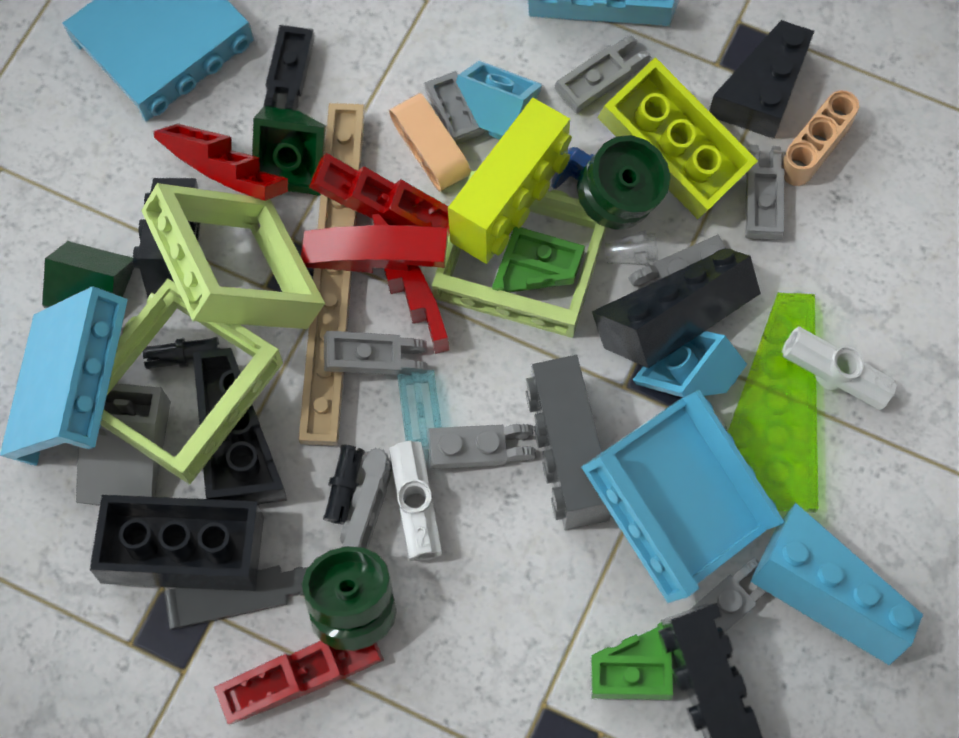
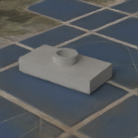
(452, 108)

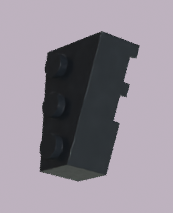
(764, 82)
(147, 255)

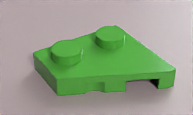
(537, 262)
(633, 669)

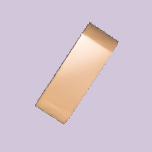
(824, 124)
(430, 142)

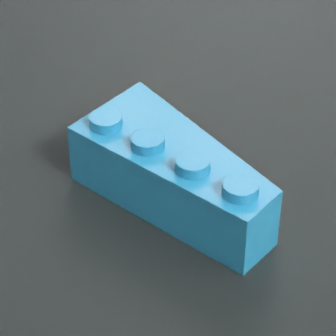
(620, 11)
(835, 588)

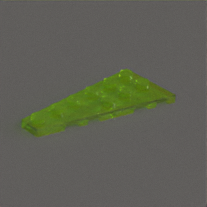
(778, 411)

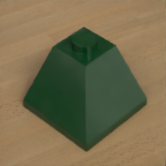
(288, 146)

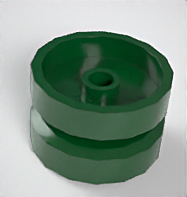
(623, 182)
(349, 598)

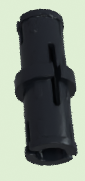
(177, 353)
(343, 484)

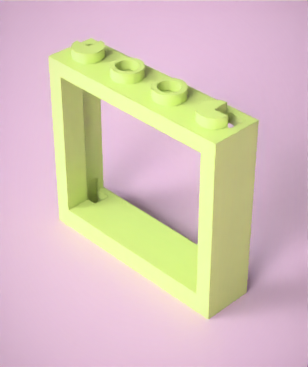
(168, 217)
(516, 307)
(227, 412)

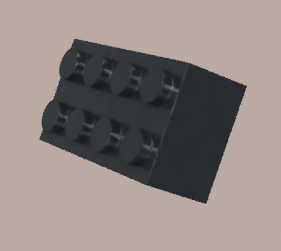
(177, 542)

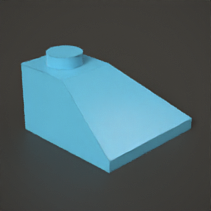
(495, 96)
(703, 364)

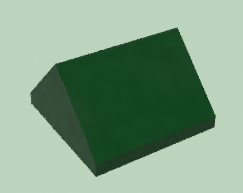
(79, 267)

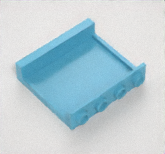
(159, 45)
(64, 375)
(682, 495)

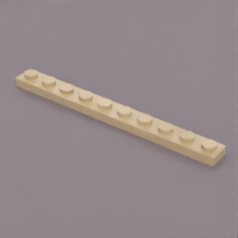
(324, 388)

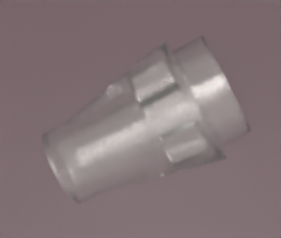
(633, 249)

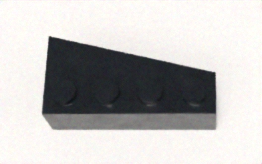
(676, 307)
(243, 462)
(705, 674)

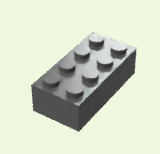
(569, 439)

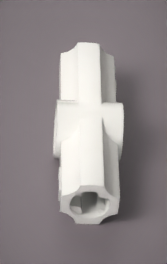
(839, 368)
(418, 523)

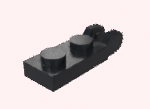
(289, 65)

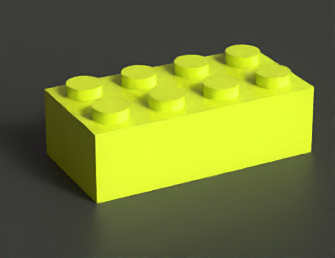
(698, 149)
(510, 181)

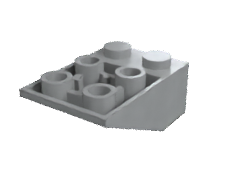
(114, 464)

